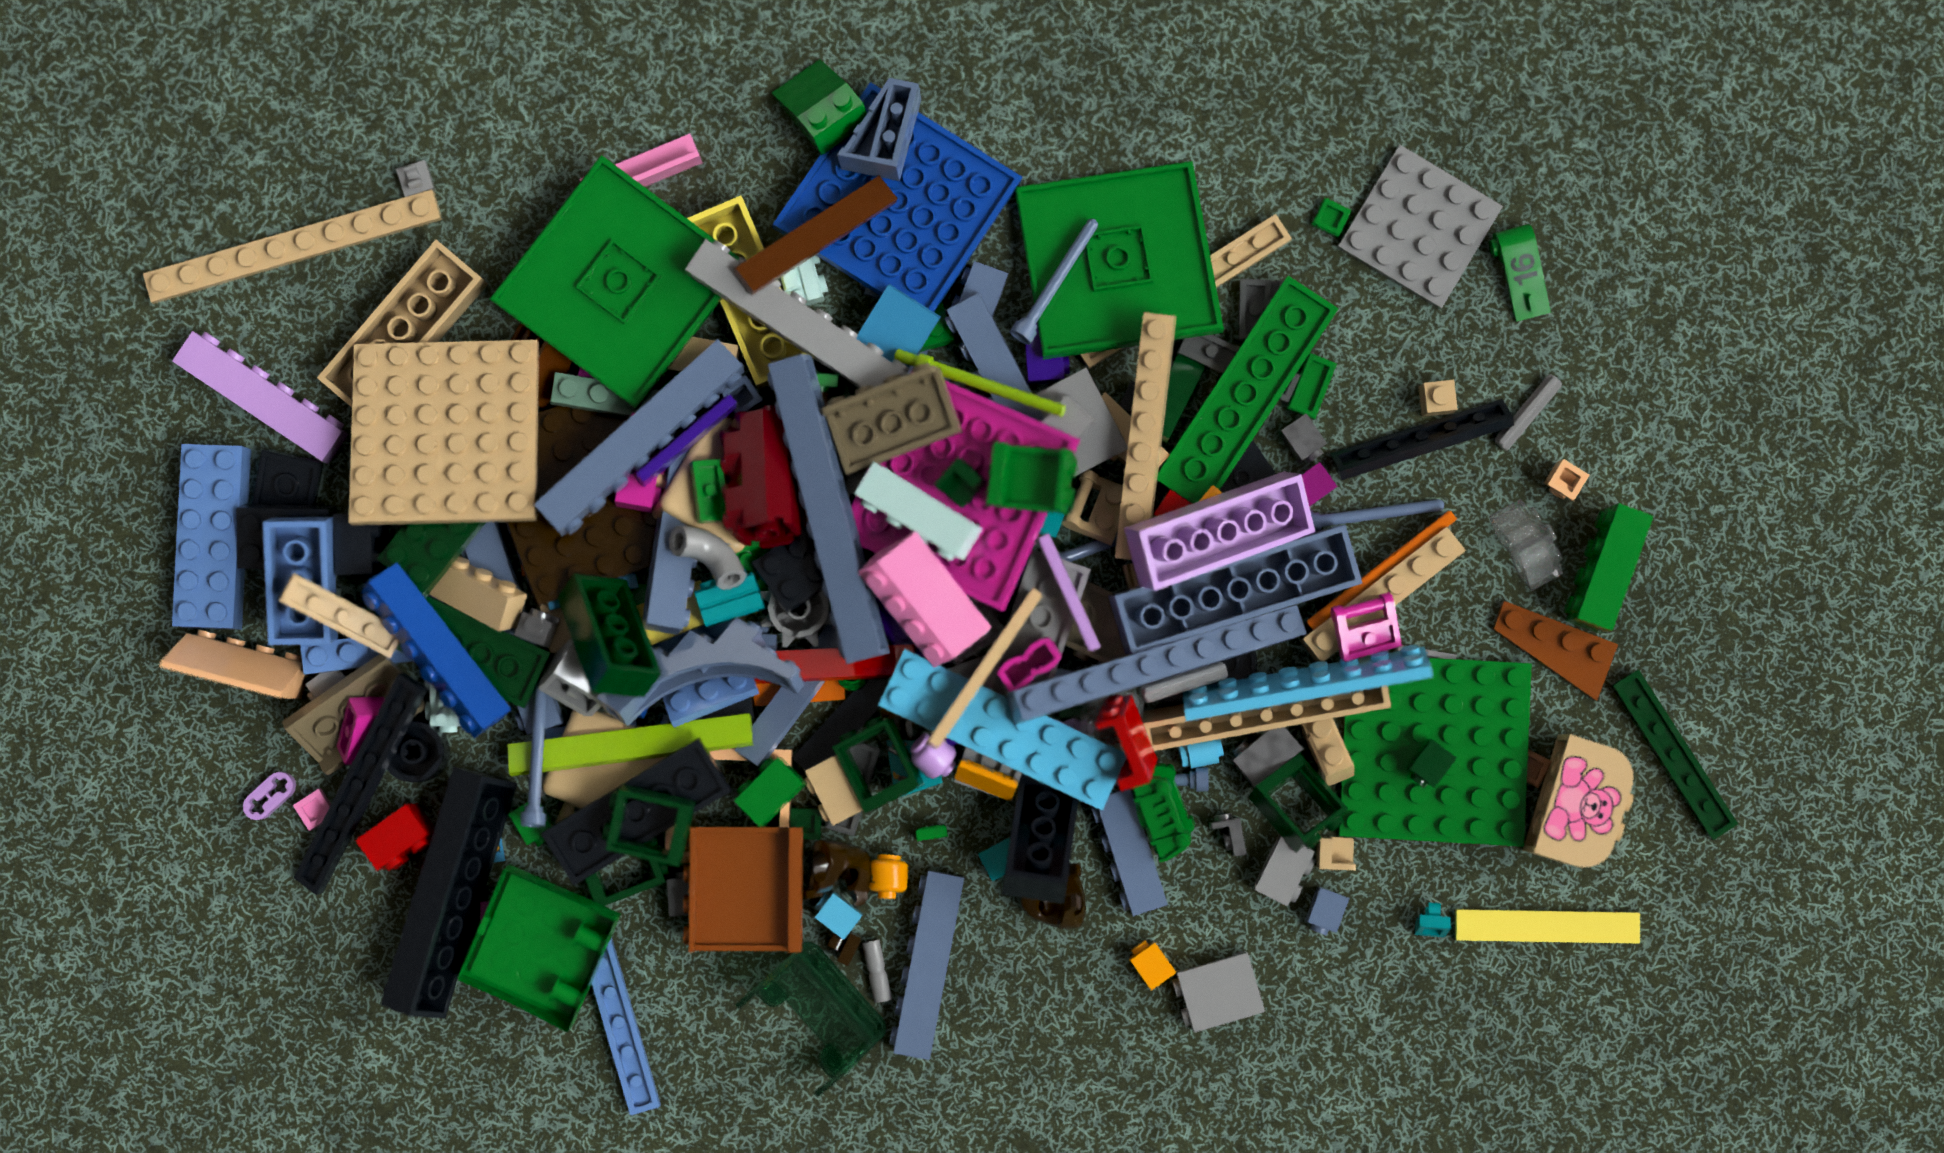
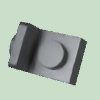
(1234, 837)

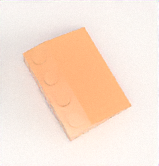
(238, 665)

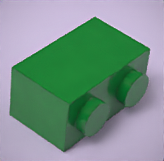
(769, 791)

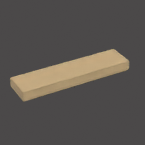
(338, 614)

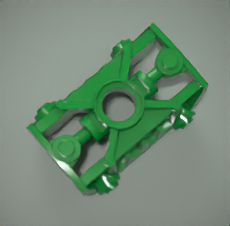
(1164, 813)

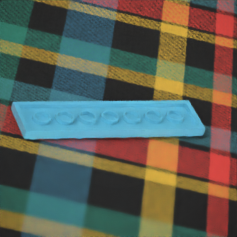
(1307, 683)
(1035, 747)

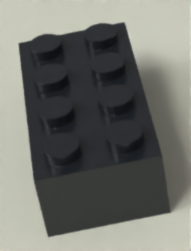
(1040, 842)

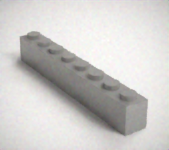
(793, 320)

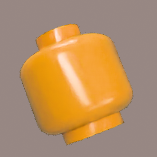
(888, 876)

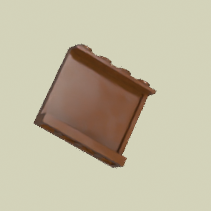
(744, 889)

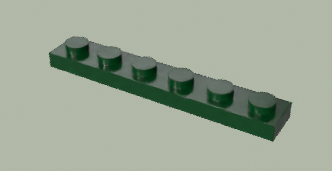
(1674, 754)

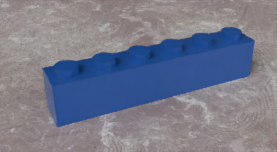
(435, 650)

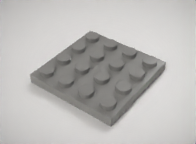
(1420, 227)

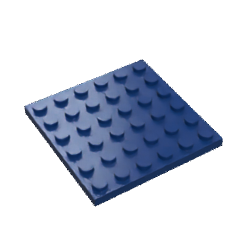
(927, 237)

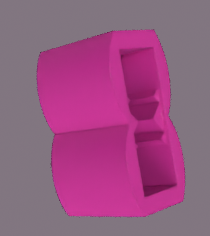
(1037, 659)

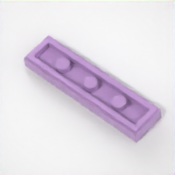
(1069, 592)

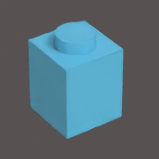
(837, 914)

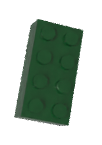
(609, 636)

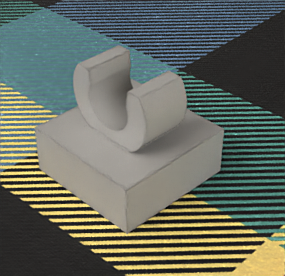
(415, 178)

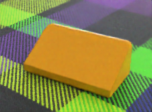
(986, 779)

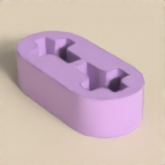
(264, 790)

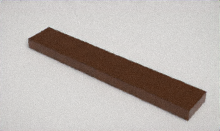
(815, 235)

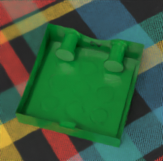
(539, 947)

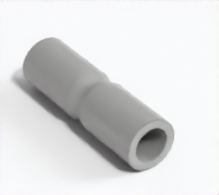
(877, 974)

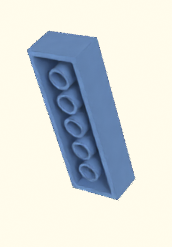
(206, 570)

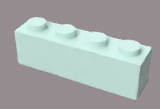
(917, 511)

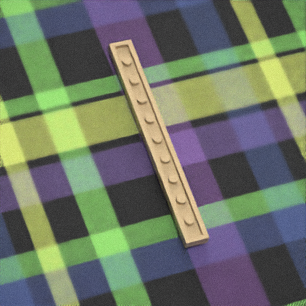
(292, 246)

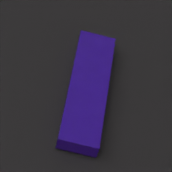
(686, 440)

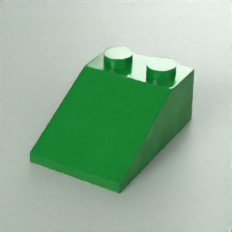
(821, 106)

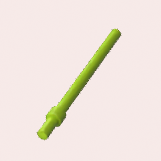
(983, 383)

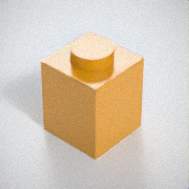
(1151, 964)

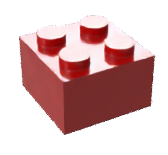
(396, 837)

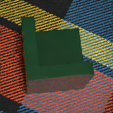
(960, 482)

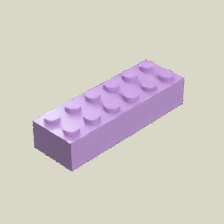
(1219, 530)

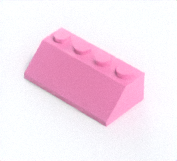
(924, 599)

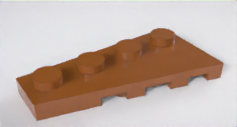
(1567, 651)

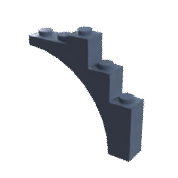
(696, 658)

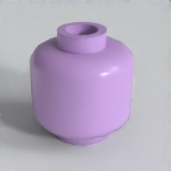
(931, 761)

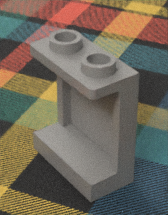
(1218, 992)

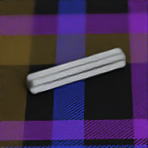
(1528, 412)
(1184, 682)

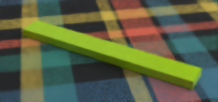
(632, 744)

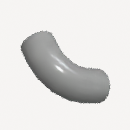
(711, 551)

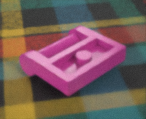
(1368, 636)

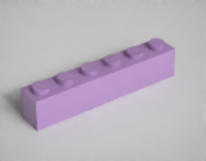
(260, 397)

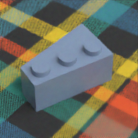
(885, 133)

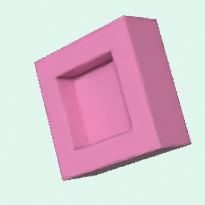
(313, 809)

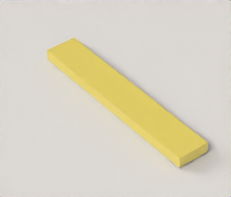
(1547, 926)

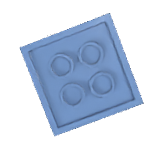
(707, 695)

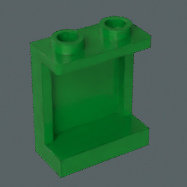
(1031, 478)

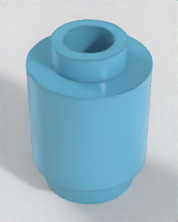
(1201, 753)

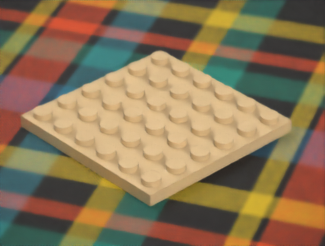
(444, 432)

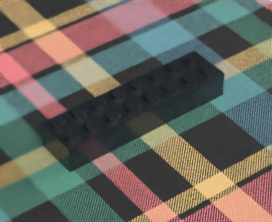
(448, 894)

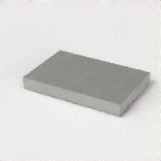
(1104, 437)

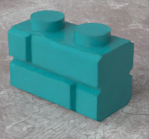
(725, 605)

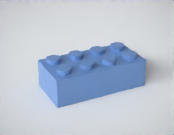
(307, 550)

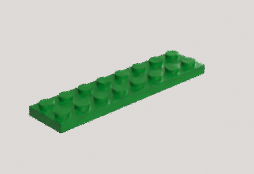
(1247, 391)

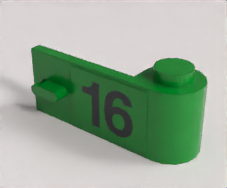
(1523, 271)

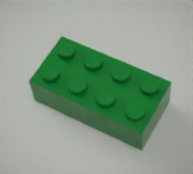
(1608, 568)

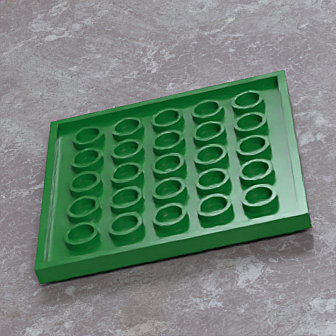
(1476, 715)

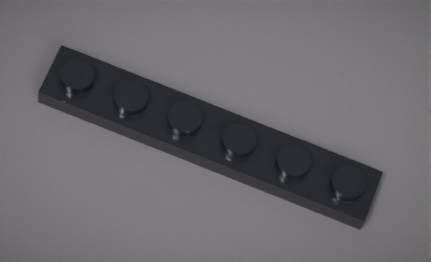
(1422, 439)

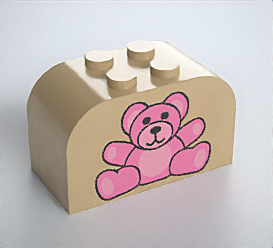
(1581, 803)

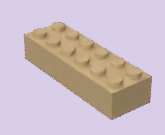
(414, 312)

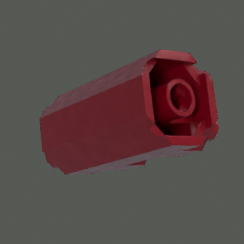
(762, 491)

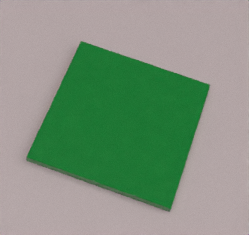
(1140, 259)
(612, 283)

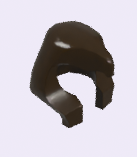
(838, 860)
(1062, 916)

